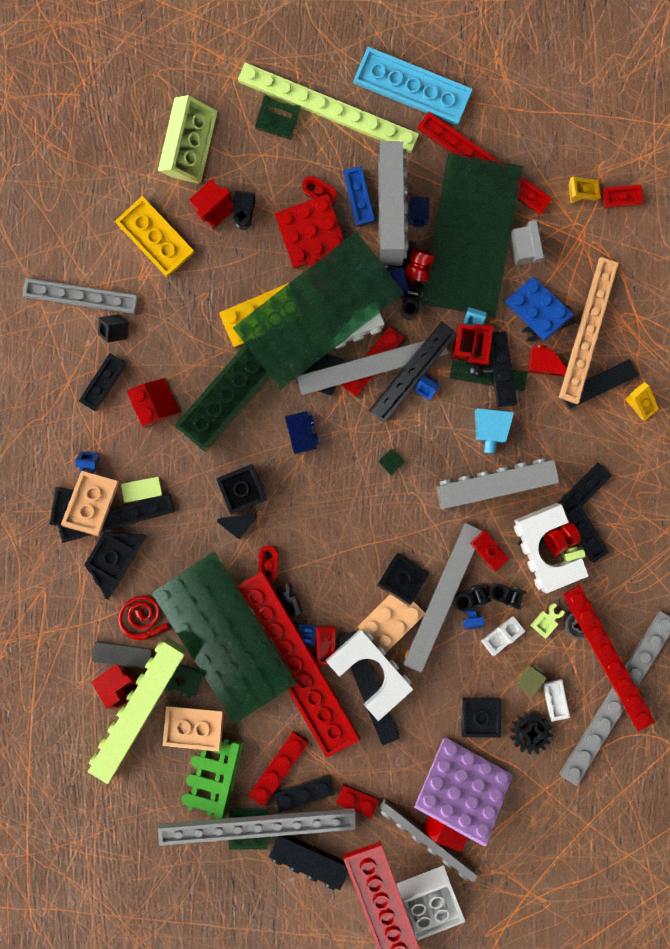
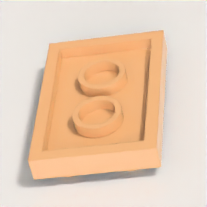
(90, 503)
(391, 621)
(193, 728)

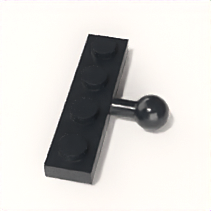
(500, 369)

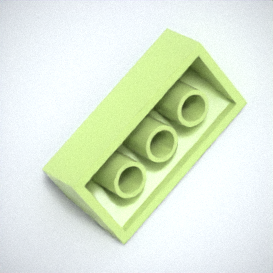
(187, 139)

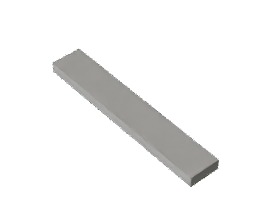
(80, 296)

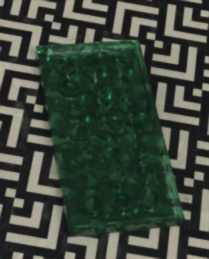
(472, 234)
(318, 310)
(224, 637)

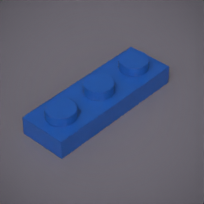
(358, 196)

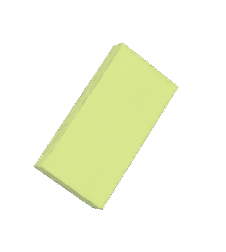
(141, 489)

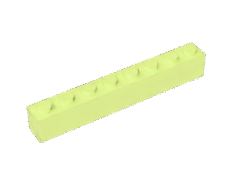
(137, 710)

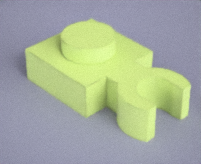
(545, 623)

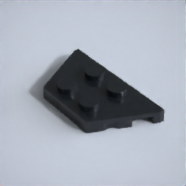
(112, 559)

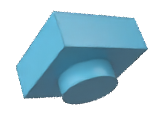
(474, 317)

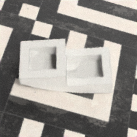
(503, 635)

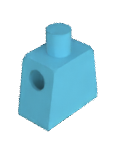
(492, 427)

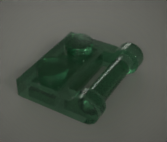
(275, 123)

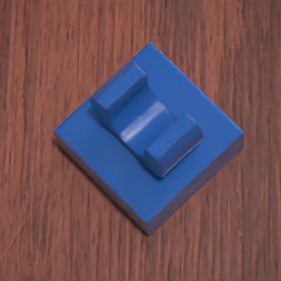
(426, 387)
(87, 460)
(472, 621)
(308, 633)

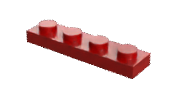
(388, 341)
(278, 768)

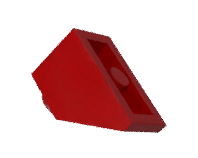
(545, 362)

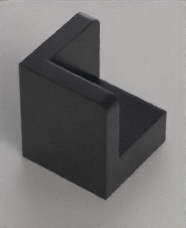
(113, 328)

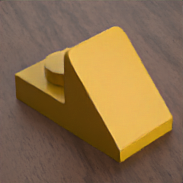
(583, 189)
(643, 401)

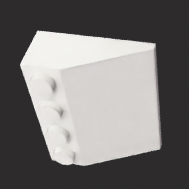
(430, 902)

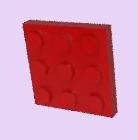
(309, 229)

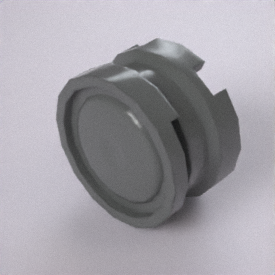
(571, 626)

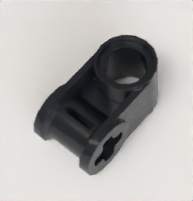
(243, 206)
(412, 299)
(474, 596)
(509, 596)

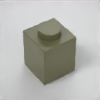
(531, 679)

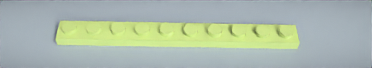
(326, 106)

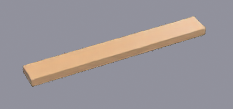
(588, 330)

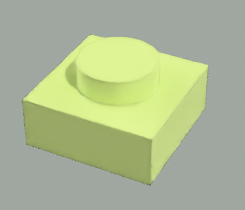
(573, 553)

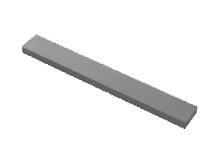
(358, 368)
(441, 599)

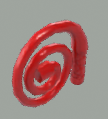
(139, 613)

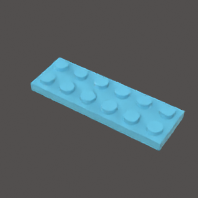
(412, 86)

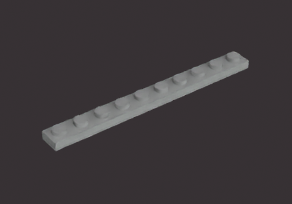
(612, 707)
(256, 826)

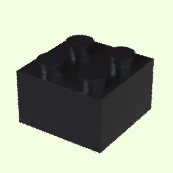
(241, 489)

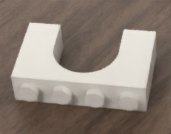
(531, 529)
(394, 685)

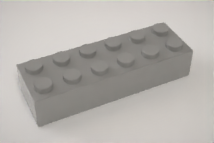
(392, 203)
(497, 484)

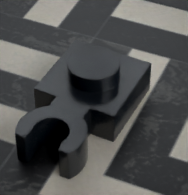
(290, 602)

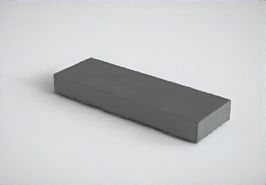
(121, 654)

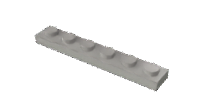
(420, 836)

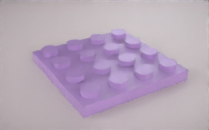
(464, 791)

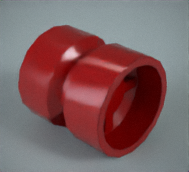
(419, 264)
(561, 538)

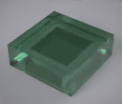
(391, 461)

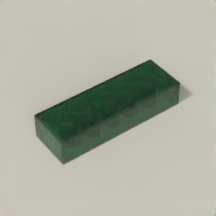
(223, 399)

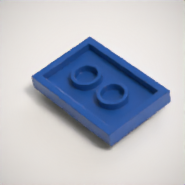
(539, 308)

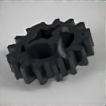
(530, 740)

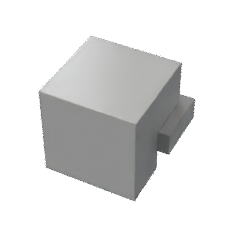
(527, 244)

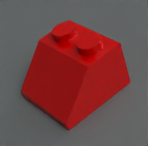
(153, 402)

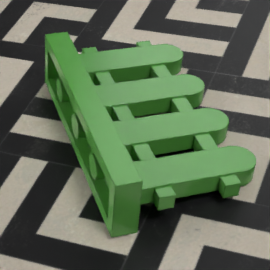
(224, 788)

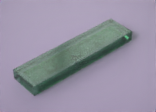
(459, 372)

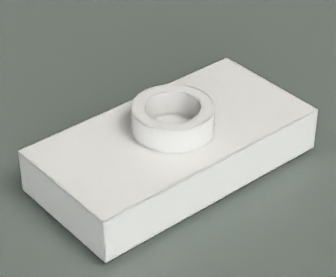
(556, 700)

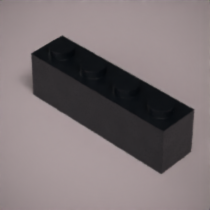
(309, 860)

